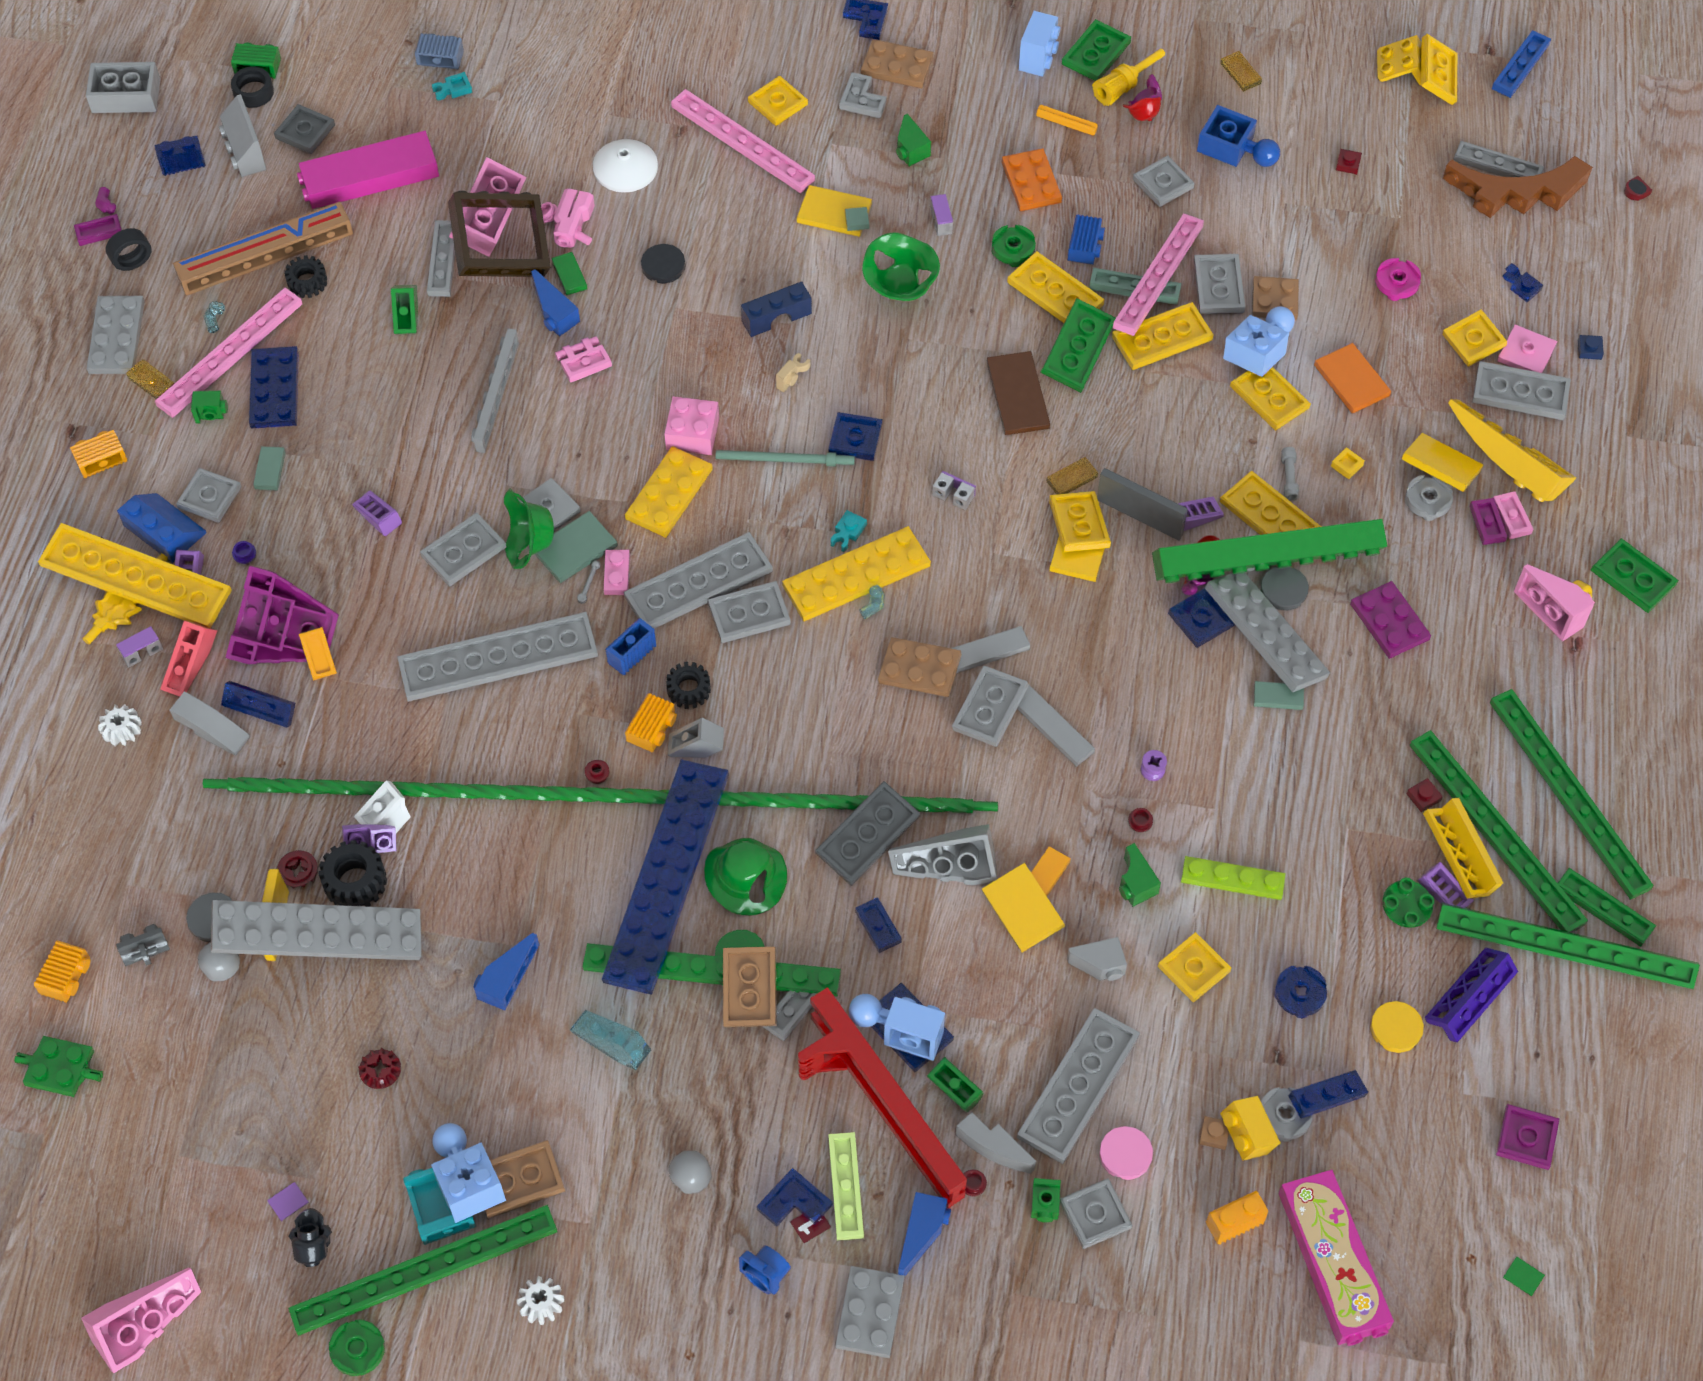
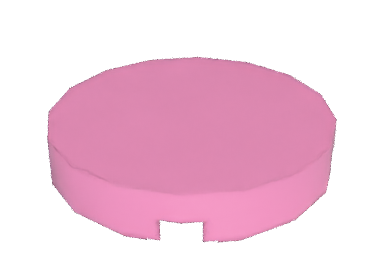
(1126, 1153)

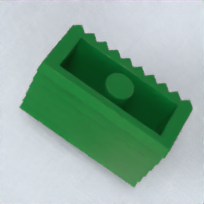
(259, 56)

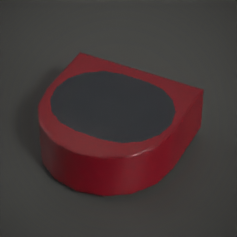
(1637, 189)

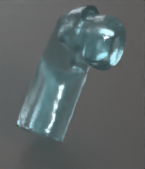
(210, 315)
(876, 602)

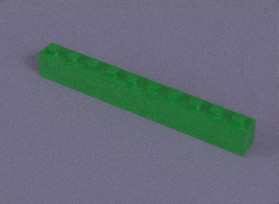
(1268, 550)

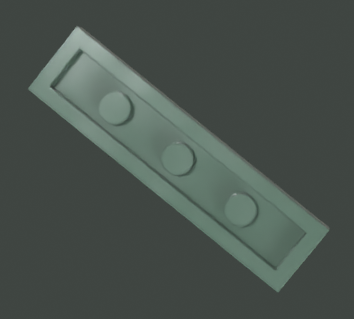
(1125, 284)

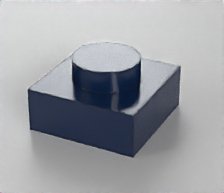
(1590, 347)

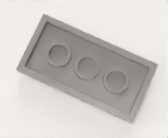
(115, 334)
(1521, 390)

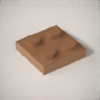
(1274, 292)

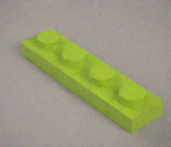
(1233, 878)

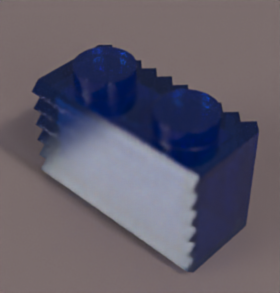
(180, 155)

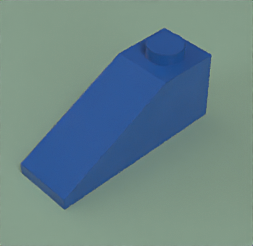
(556, 309)
(503, 975)
(923, 1229)

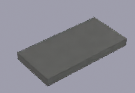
(1142, 504)
(867, 833)

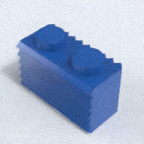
(1085, 239)
(631, 646)

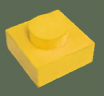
(1347, 463)

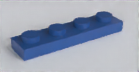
(1521, 64)

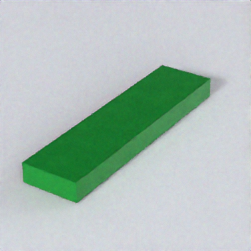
(1606, 907)

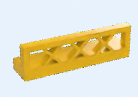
(1467, 849)

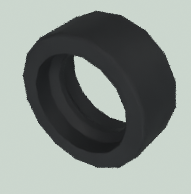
(249, 75)
(124, 239)

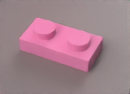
(1513, 515)
(616, 572)

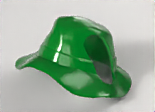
(901, 278)
(529, 526)
(734, 868)

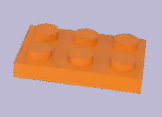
(1031, 179)

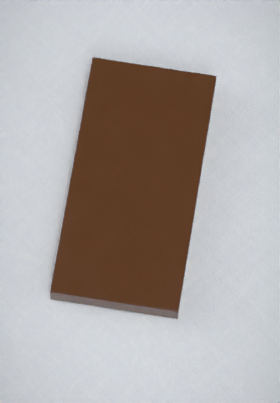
(1018, 393)

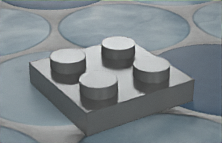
(304, 129)

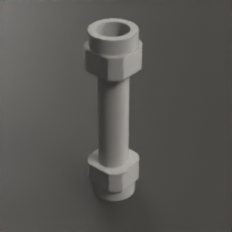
(1291, 489)

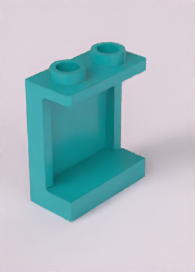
(431, 1209)

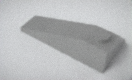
(953, 856)

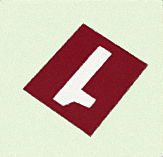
(808, 1230)

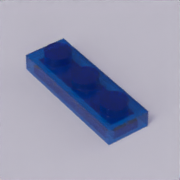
(258, 704)
(1328, 1094)

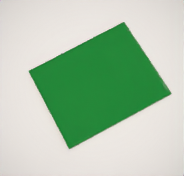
(1524, 1276)

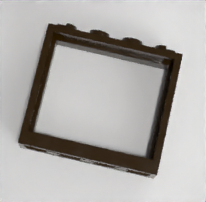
(498, 267)

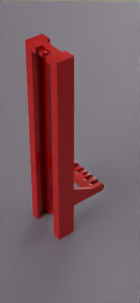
(849, 1050)

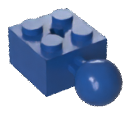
(1230, 135)

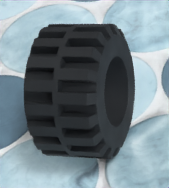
(351, 857)

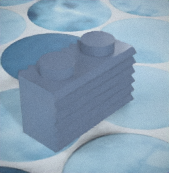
(439, 51)

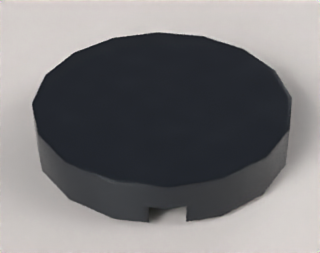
(663, 263)

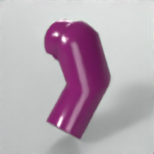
(103, 203)

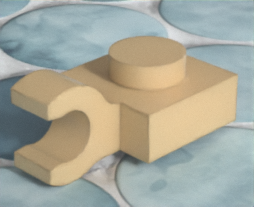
(788, 374)

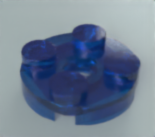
(1296, 1004)

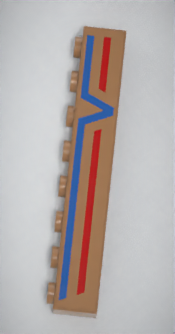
(263, 248)

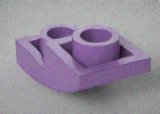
(378, 836)

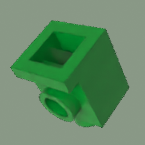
(208, 405)
(1047, 1189)

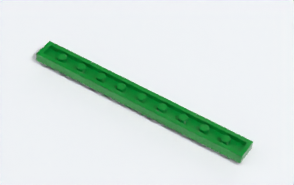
(1571, 794)
(1499, 833)
(1568, 946)
(710, 970)
(422, 1270)

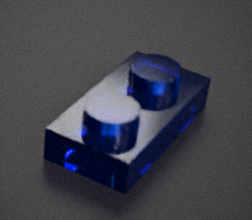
(878, 925)

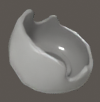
(217, 965)
(690, 1171)

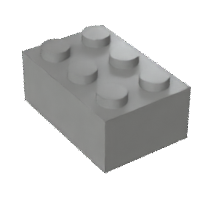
(123, 87)

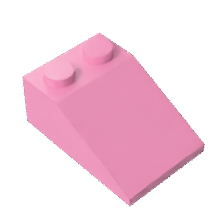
(1554, 600)

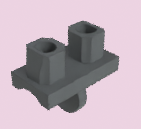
(143, 946)

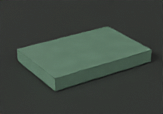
(576, 547)

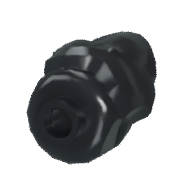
(310, 1238)

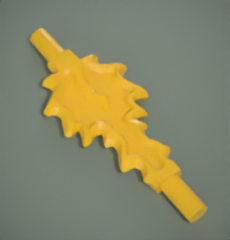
(113, 611)

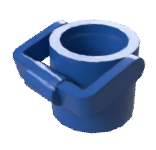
(764, 1269)

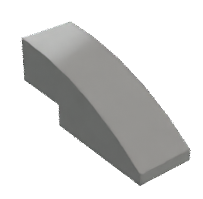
(209, 723)
(994, 1144)

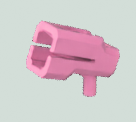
(570, 218)

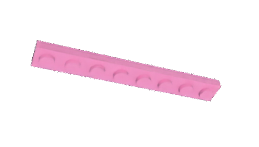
(743, 141)
(1158, 274)
(228, 352)

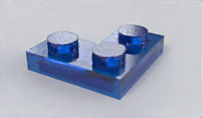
(870, 13)
(792, 1193)

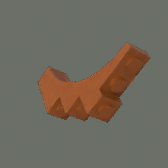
(1520, 193)

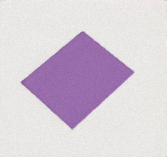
(287, 1201)

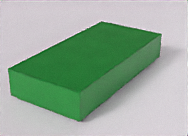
(569, 273)

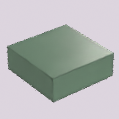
(857, 218)

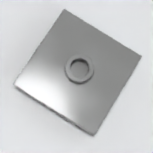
(1163, 181)
(208, 495)
(556, 500)
(1095, 1213)

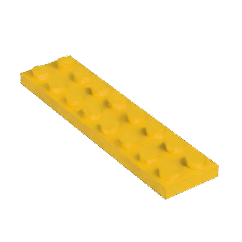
(134, 575)

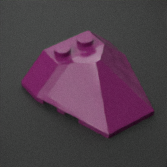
(272, 619)

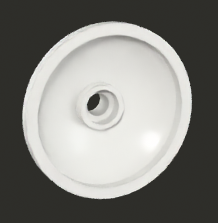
(625, 165)

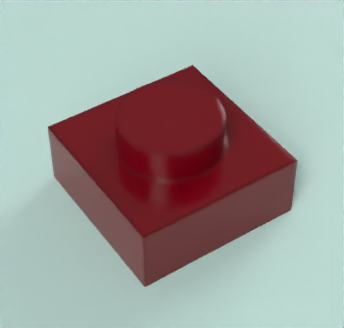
(1348, 161)
(1424, 795)

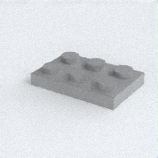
(1219, 283)
(463, 549)
(749, 612)
(990, 706)
(870, 1312)

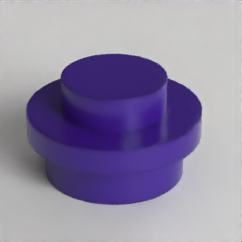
(243, 552)

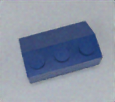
(160, 524)

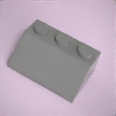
(241, 138)

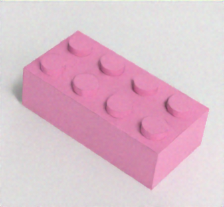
(486, 223)

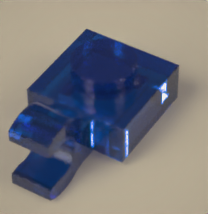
(1522, 285)

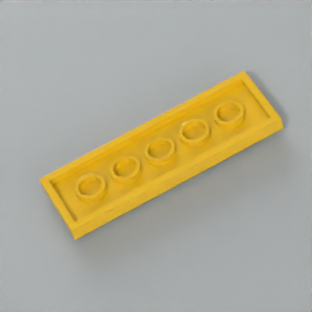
(855, 573)

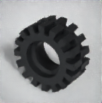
(302, 267)
(688, 673)

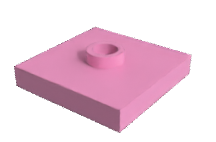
(1527, 350)

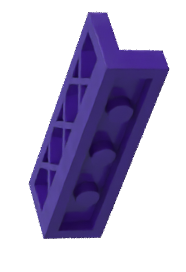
(1477, 996)

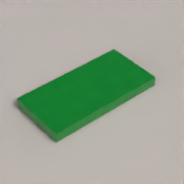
(1078, 345)

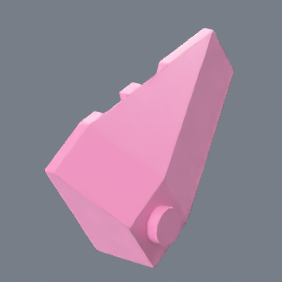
(132, 1321)

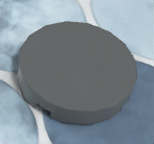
(1285, 588)
(199, 915)

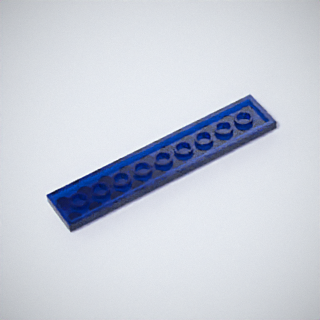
(665, 877)

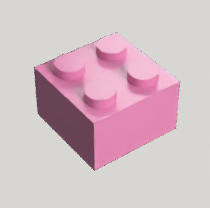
(692, 425)

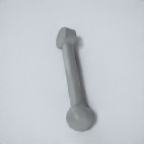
(582, 598)

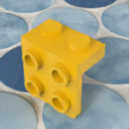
(1400, 59)

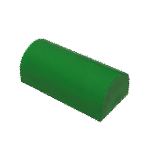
(955, 1085)

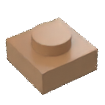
(1214, 1133)

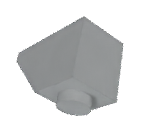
(696, 740)
(1099, 959)

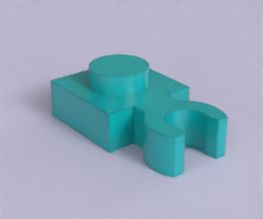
(454, 85)
(847, 528)

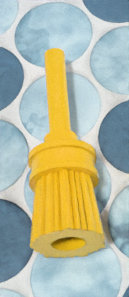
(1122, 79)

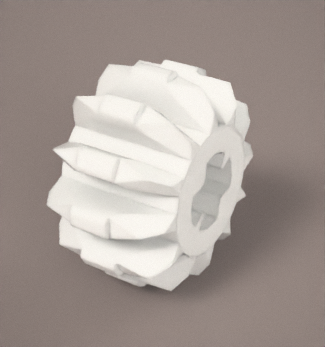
(119, 725)
(543, 1309)

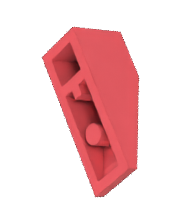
(188, 657)

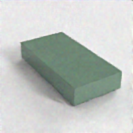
(269, 468)
(1277, 696)

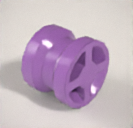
(1151, 771)

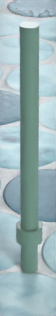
(830, 459)

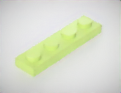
(846, 1186)

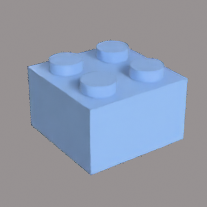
(1039, 43)

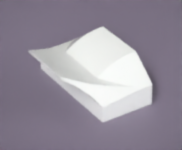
(384, 808)

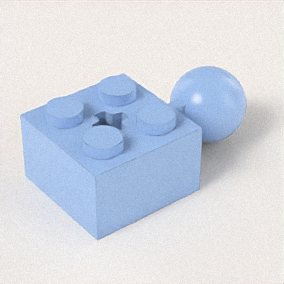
(1258, 343)
(907, 1024)
(464, 1175)

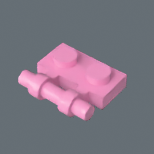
(585, 363)

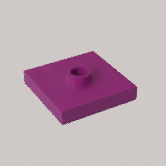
(1527, 1136)

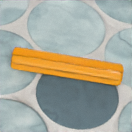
(1067, 120)

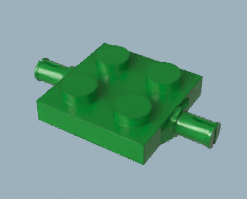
(58, 1066)

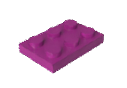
(1390, 619)

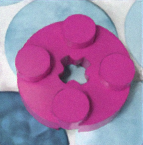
(1398, 289)

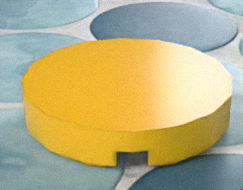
(1397, 1026)

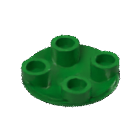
(1408, 903)

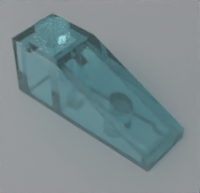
(612, 1039)

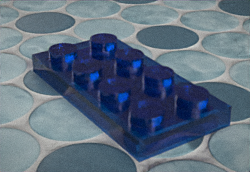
(273, 387)

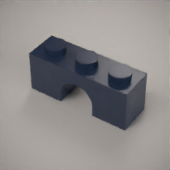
(760, 312)

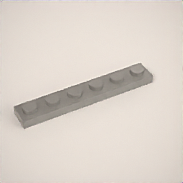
(493, 397)

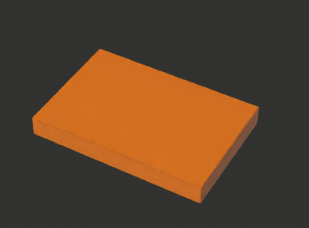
(1352, 378)

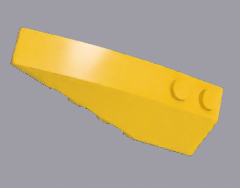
(1525, 465)

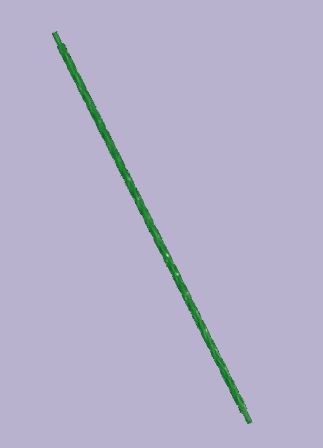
(574, 794)

